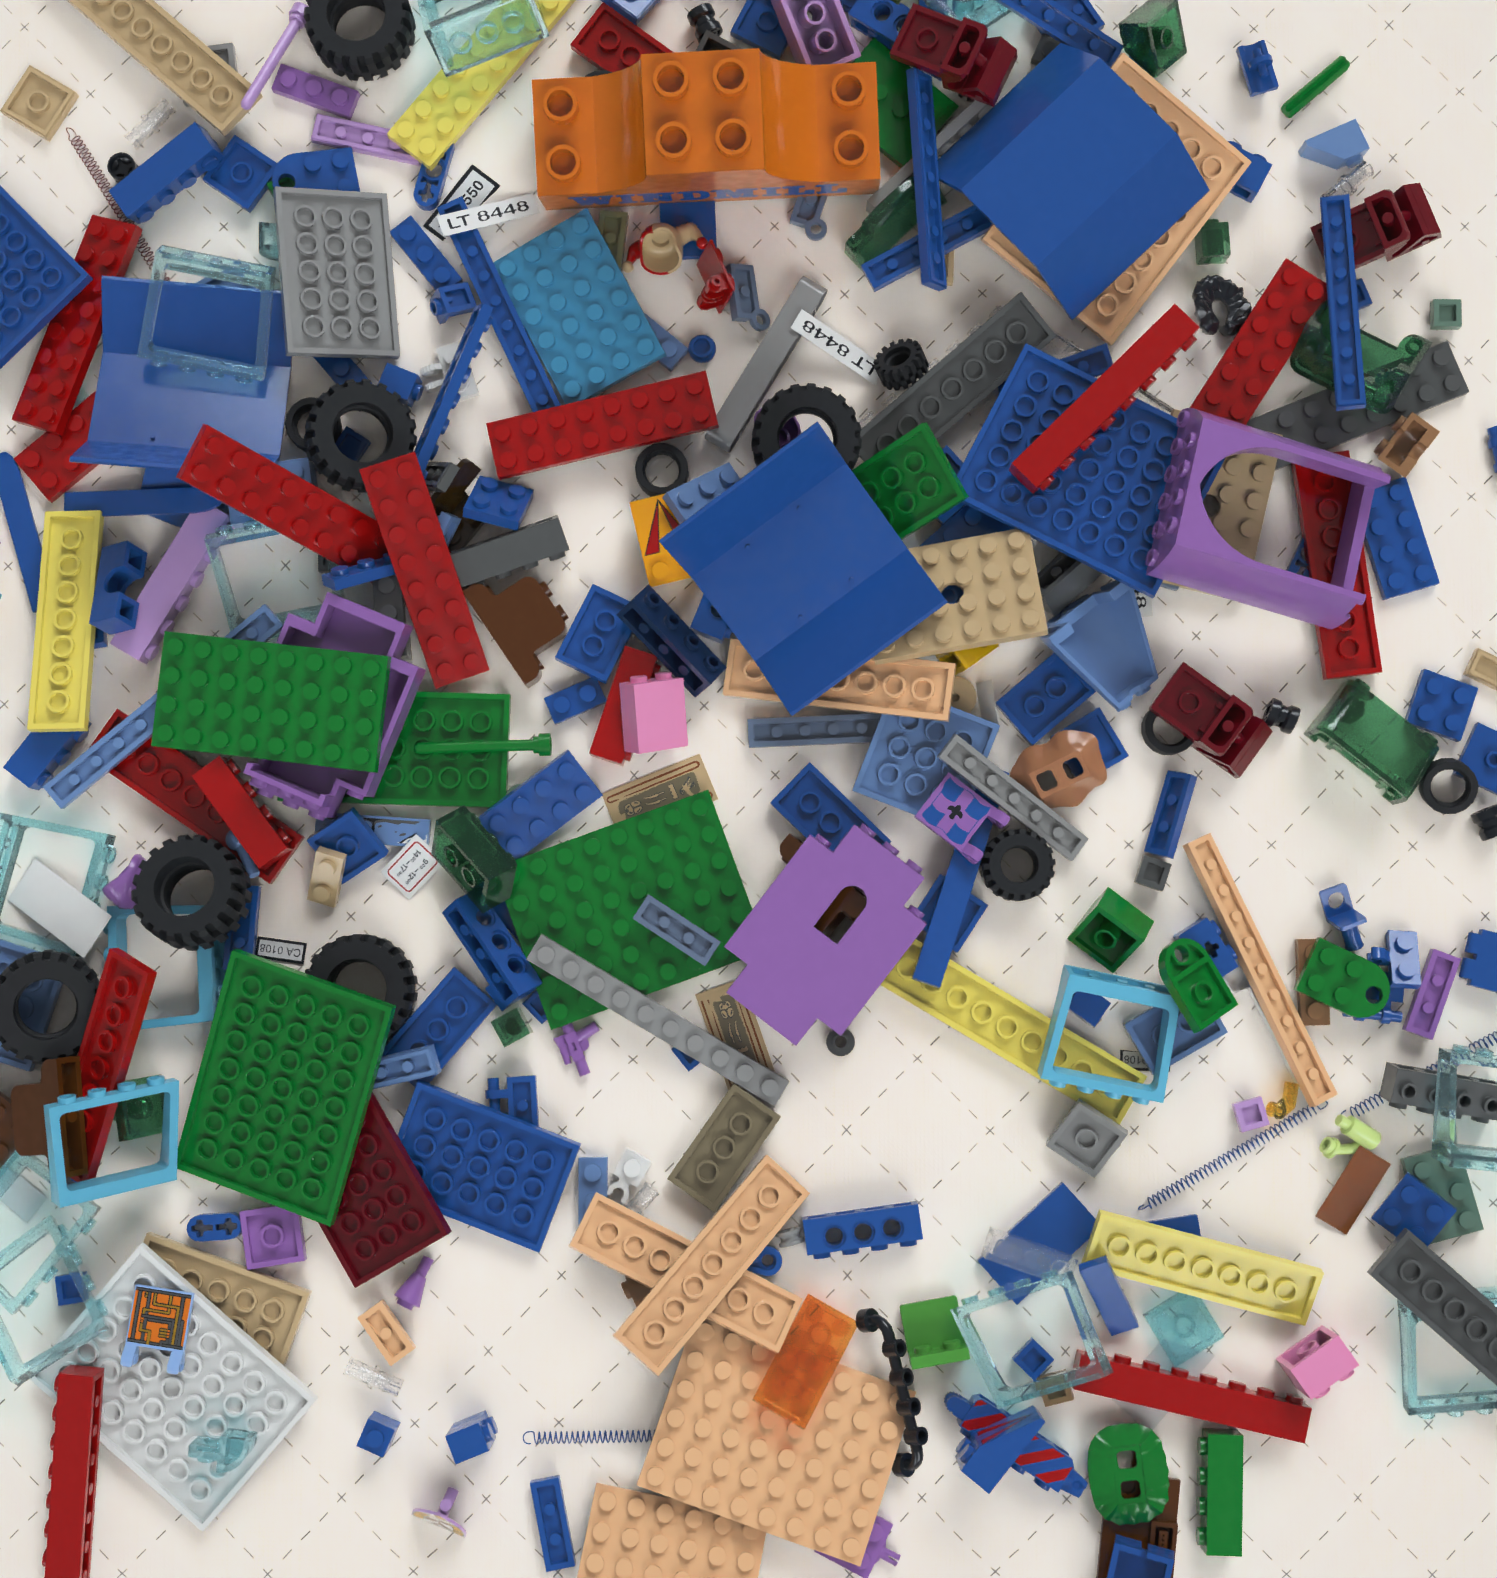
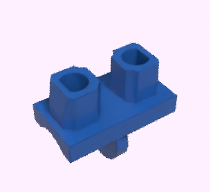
(1257, 68)

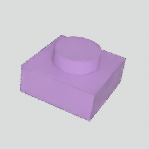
(1250, 1114)

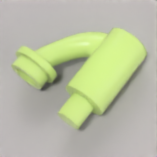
(1356, 1130)

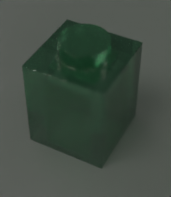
(1212, 243)
(512, 1027)

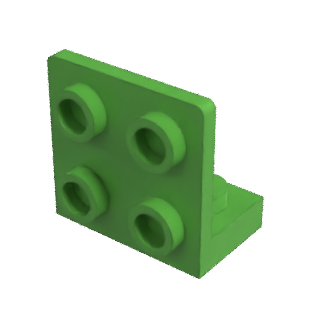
(932, 1333)

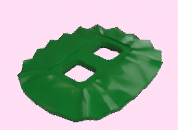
(1106, 1476)

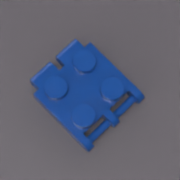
(1482, 968)

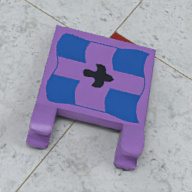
(956, 814)

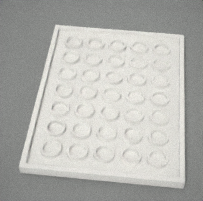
(157, 1414)

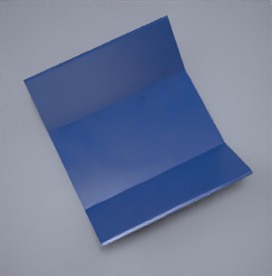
(1075, 174)
(153, 412)
(804, 569)

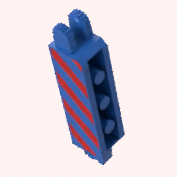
(1040, 1458)

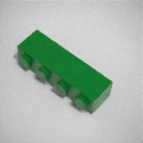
(1220, 1492)

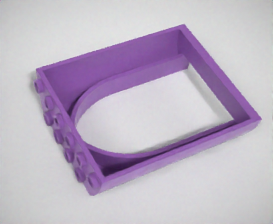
(1196, 556)

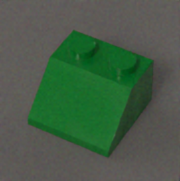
(1111, 930)

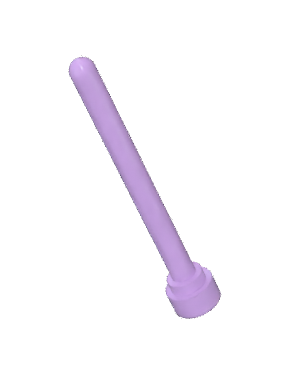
(296, 22)

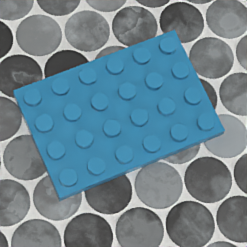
(579, 309)

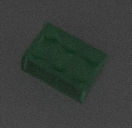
(473, 858)

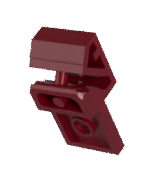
(955, 53)
(1389, 225)
(1212, 719)

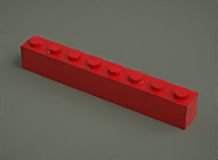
(1104, 399)
(1200, 1397)
(73, 1472)

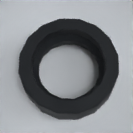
(294, 415)
(656, 450)
(1157, 746)
(1458, 805)

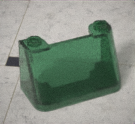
(1385, 366)
(1375, 740)

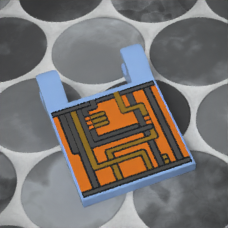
(160, 1322)

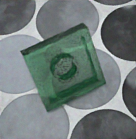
(139, 1115)

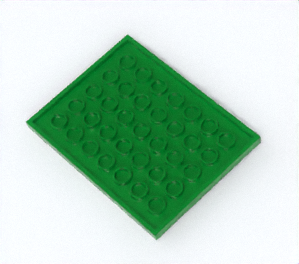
(595, 884)
(284, 1086)

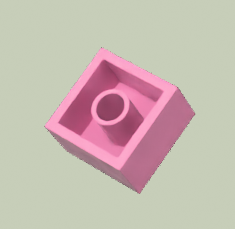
(1318, 1362)

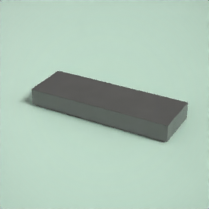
(440, 475)

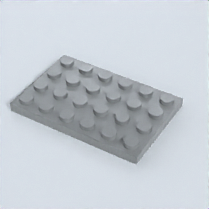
(336, 273)

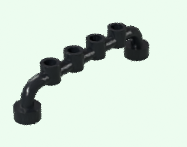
(905, 1463)

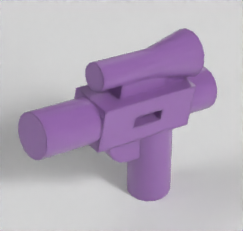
(574, 1044)

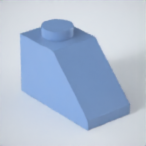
(1337, 147)

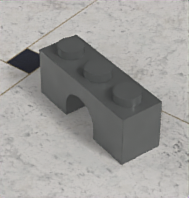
(390, 602)

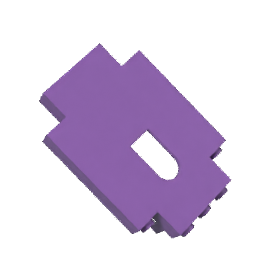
(349, 628)
(798, 970)

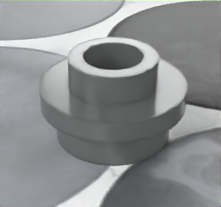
(843, 1051)

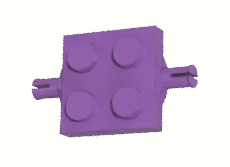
(874, 1551)

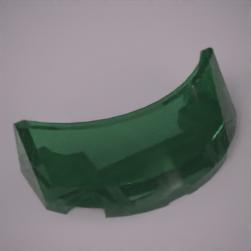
(885, 225)

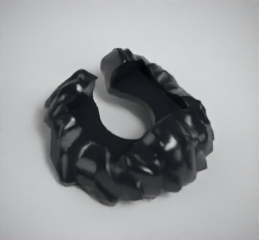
(1217, 289)

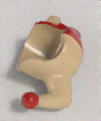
(662, 247)

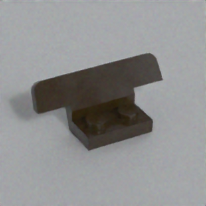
(453, 502)

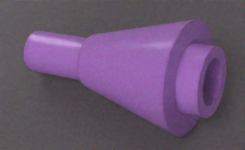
(412, 1289)

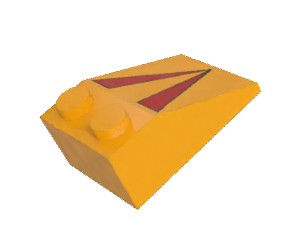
(652, 522)

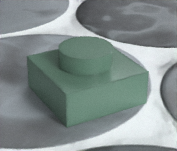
(1445, 314)

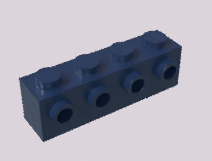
(671, 640)

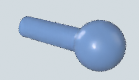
(233, 843)

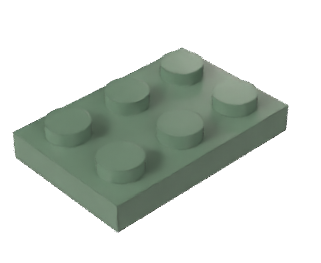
(1452, 1186)

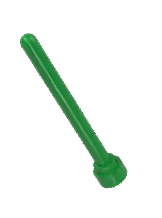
(539, 744)

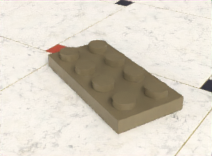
(724, 1147)

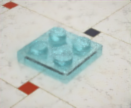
(1183, 1327)

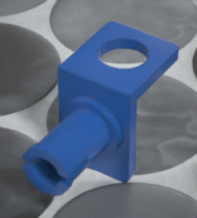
(1344, 917)

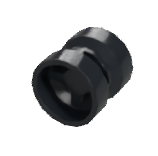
(703, 19)
(120, 165)
(1281, 716)
(1487, 820)

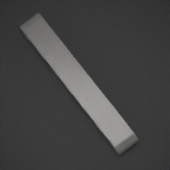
(764, 365)

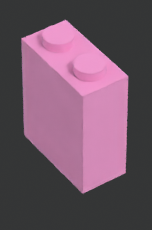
(653, 713)

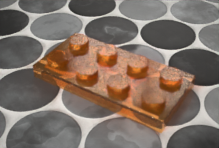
(805, 1361)

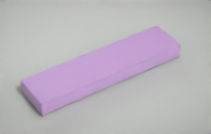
(360, 136)

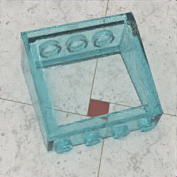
(481, 31)

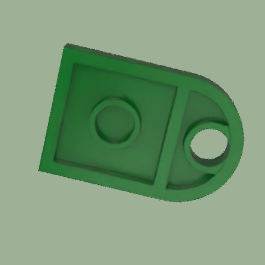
(1342, 979)
(1195, 983)

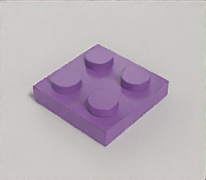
(272, 1237)

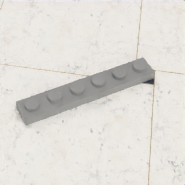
(944, 142)
(1012, 797)

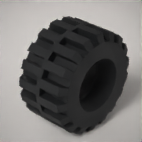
(1041, 858)

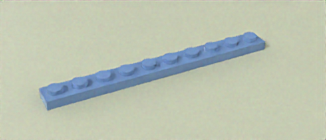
(138, 726)

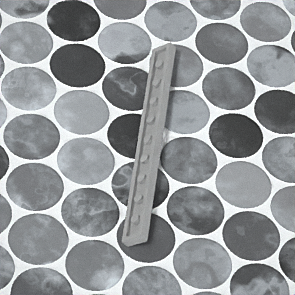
(657, 1020)

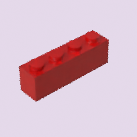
(609, 740)
(242, 812)

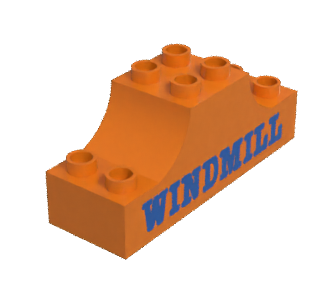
(706, 131)

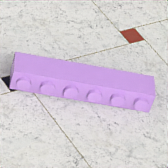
(170, 586)

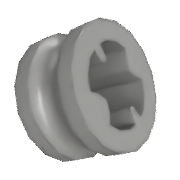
(790, 1237)

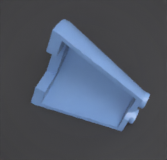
(1105, 643)

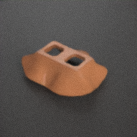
(1051, 756)

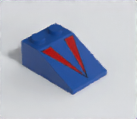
(996, 1447)

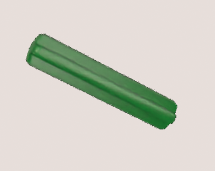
(1315, 86)

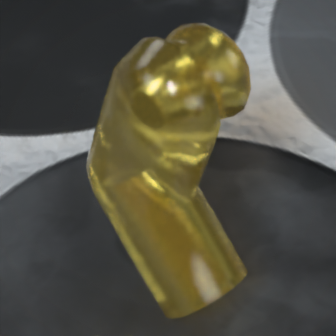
(1286, 1103)

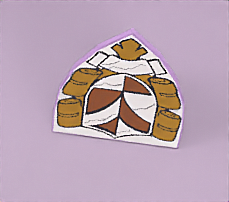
(440, 1517)

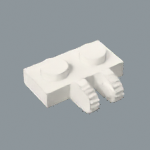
(445, 355)

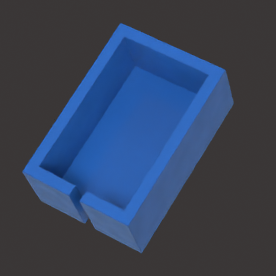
(1133, 1561)

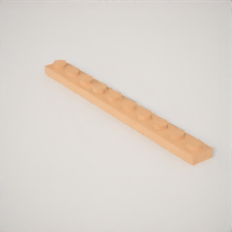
(1260, 970)

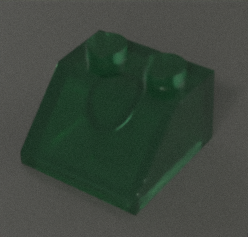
(1154, 35)

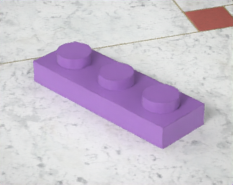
(315, 91)
(1432, 995)

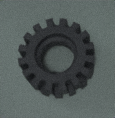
(901, 364)

